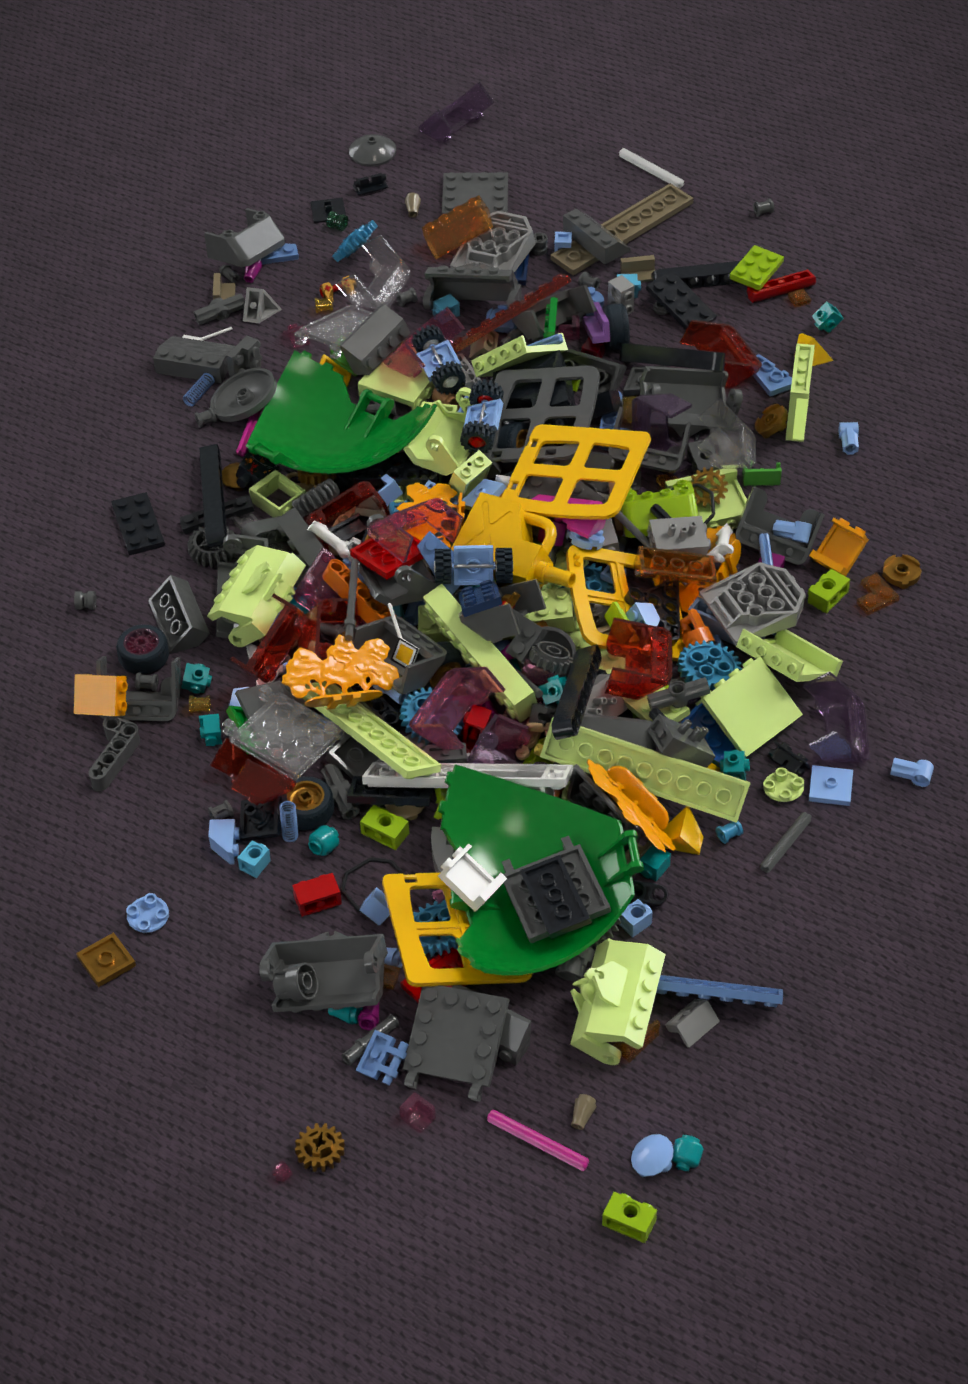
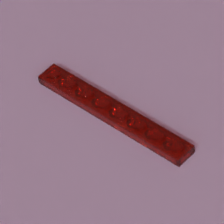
(505, 315)

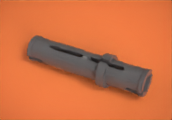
(360, 1045)

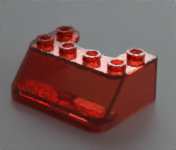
(646, 656)

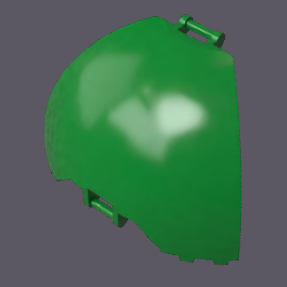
(320, 430)
(526, 826)

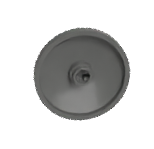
(243, 394)

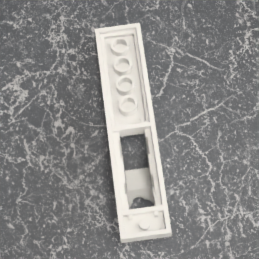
(535, 776)

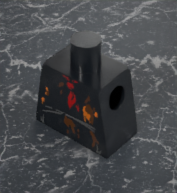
(253, 469)

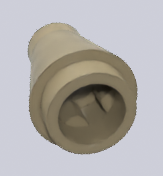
(412, 203)
(583, 1109)

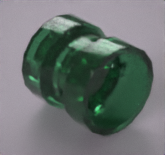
(338, 221)

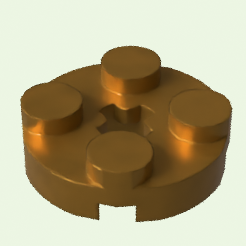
(772, 420)
(902, 579)

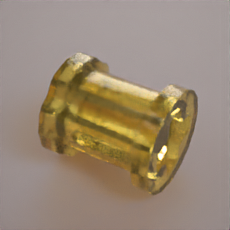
(323, 304)
(199, 704)

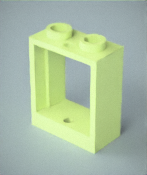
(467, 477)
(274, 481)

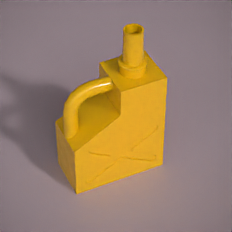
(507, 525)

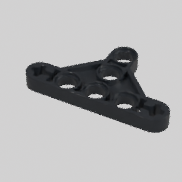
(403, 471)
(661, 599)

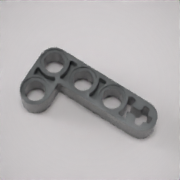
(264, 529)
(123, 741)

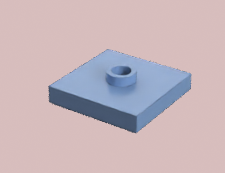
(485, 486)
(831, 785)

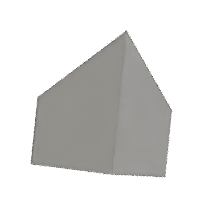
(258, 306)

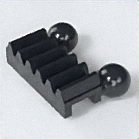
(349, 528)

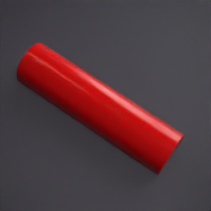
(782, 285)

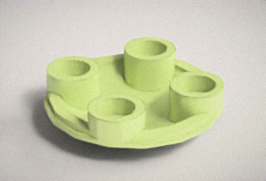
(783, 785)

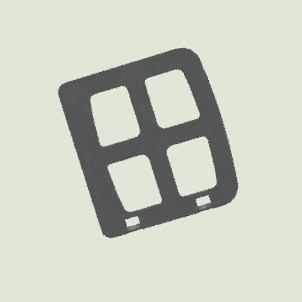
(542, 410)

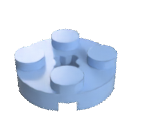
(594, 541)

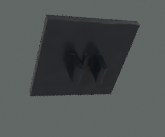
(322, 208)

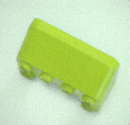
(676, 502)

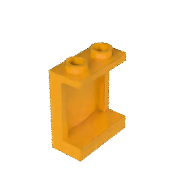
(840, 547)
(100, 695)

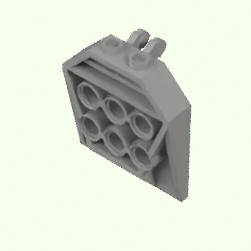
(500, 246)
(755, 599)

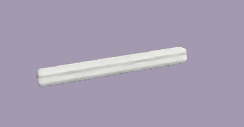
(651, 168)

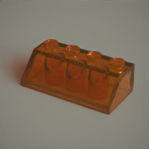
(457, 226)
(675, 566)

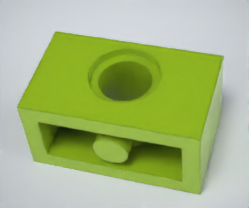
(828, 590)
(384, 827)
(635, 1227)

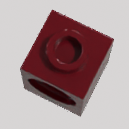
(593, 349)

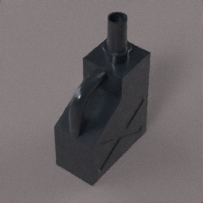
(526, 394)

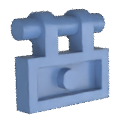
(376, 1055)

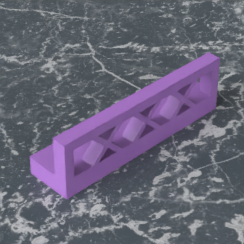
(597, 325)

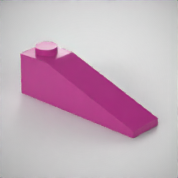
(582, 527)

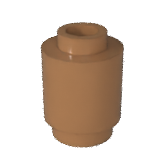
(445, 399)

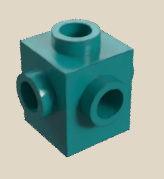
(827, 317)
(196, 678)
(553, 689)
(735, 764)

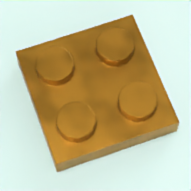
(106, 959)

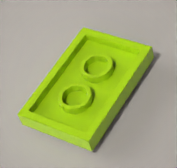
(756, 267)

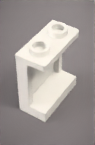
(469, 879)

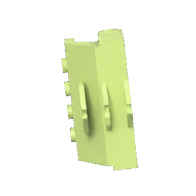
(439, 442)
(249, 592)
(616, 998)

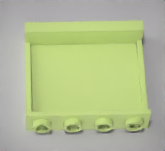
(512, 354)
(396, 386)
(799, 392)
(729, 509)
(790, 655)
(750, 706)

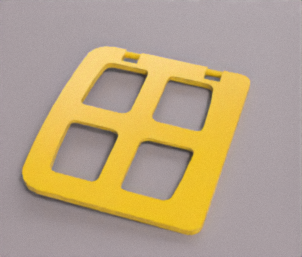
(634, 441)
(582, 597)
(407, 934)

